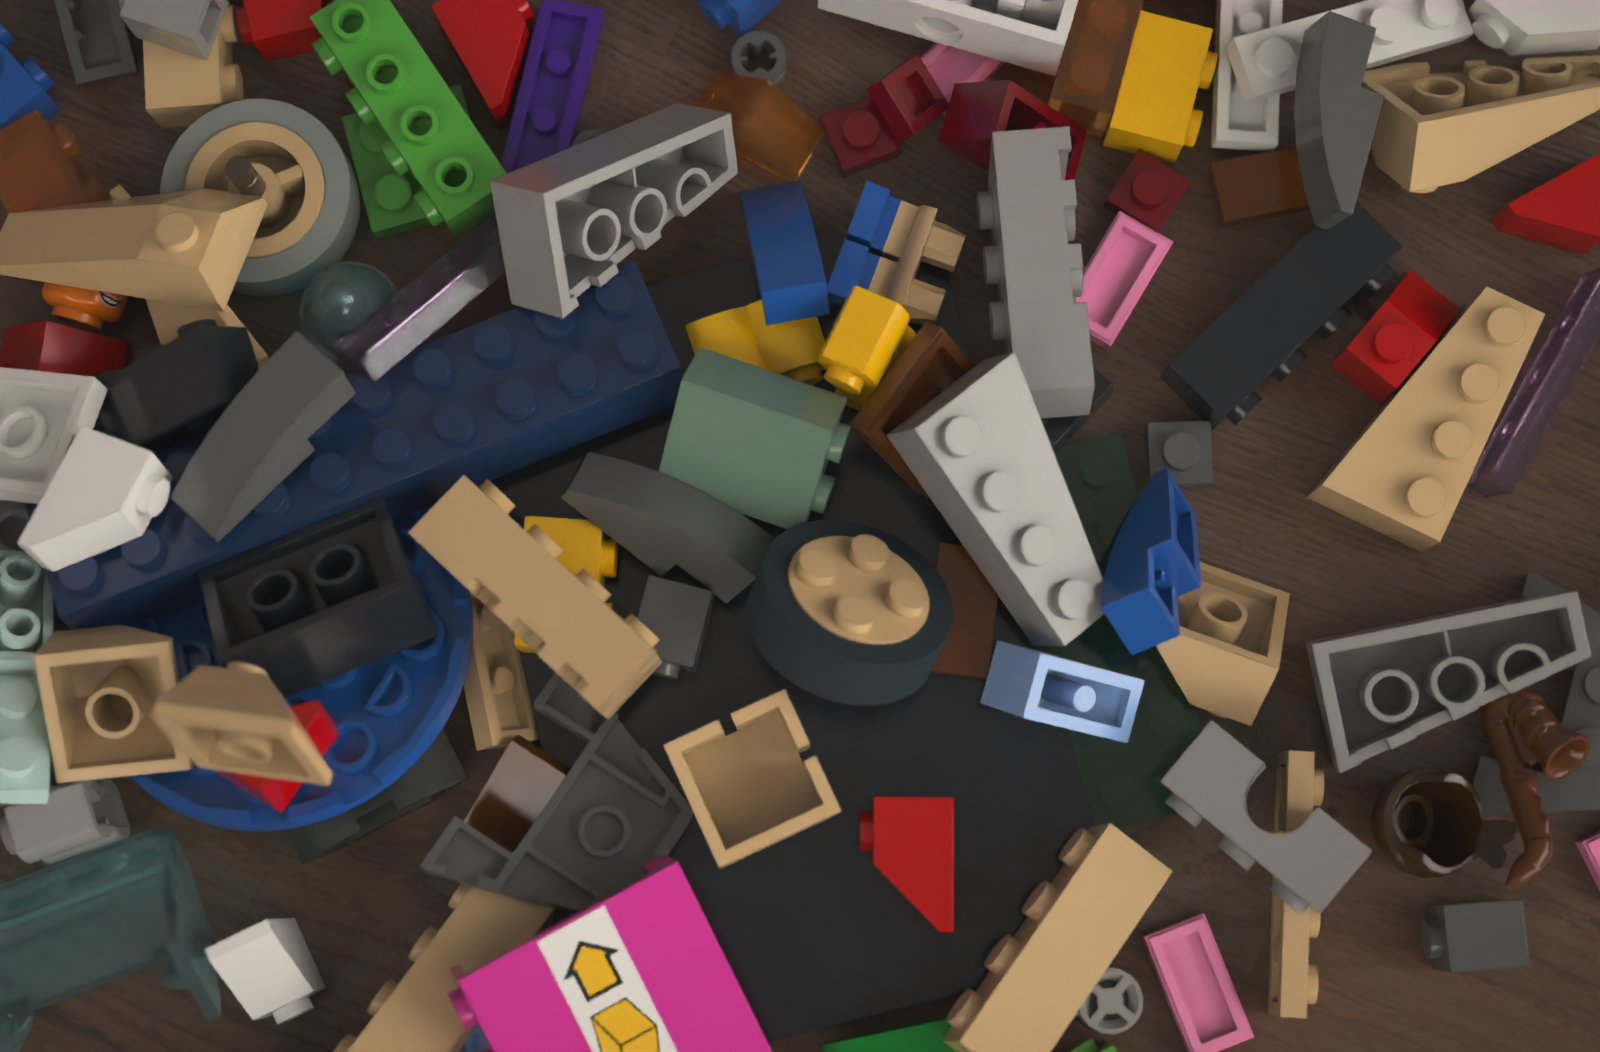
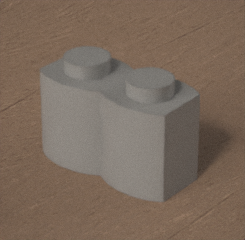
(73, 822)

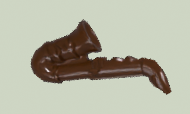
(1522, 734)

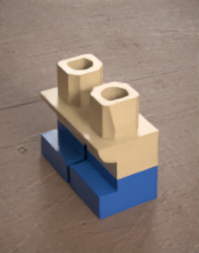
(886, 250)

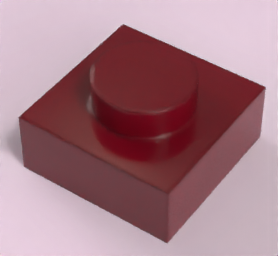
(908, 98)
(859, 136)
(1148, 191)

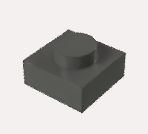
(1183, 449)

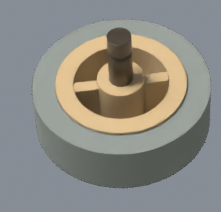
(291, 162)

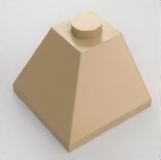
(1227, 643)
(101, 701)
(240, 725)

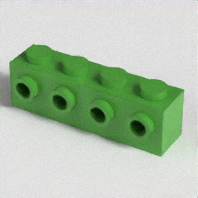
(413, 107)

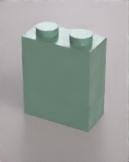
(755, 439)

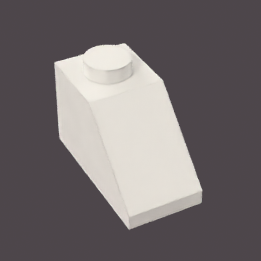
(1537, 25)
(95, 500)
(269, 969)

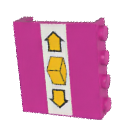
(615, 979)

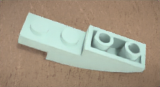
(24, 628)

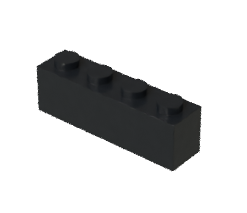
(1279, 314)
(177, 386)

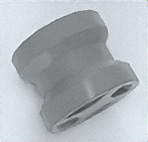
(1122, 999)

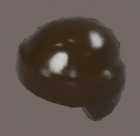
(1435, 824)

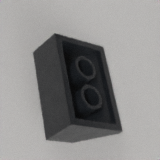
(318, 599)

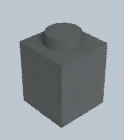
(679, 619)
(1475, 935)

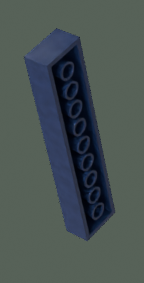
(445, 411)

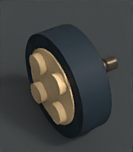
(849, 612)

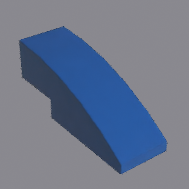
(785, 253)
(1152, 565)

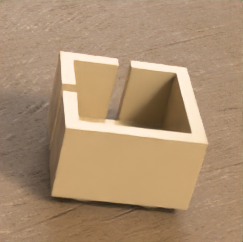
(752, 782)

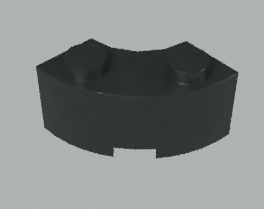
(422, 784)

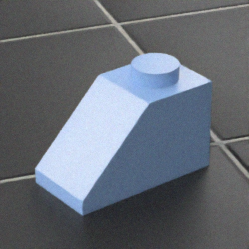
(1062, 692)

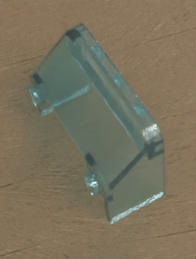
(100, 922)

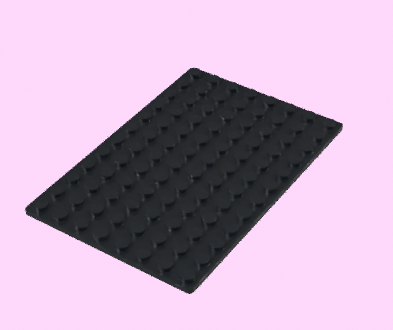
(811, 917)

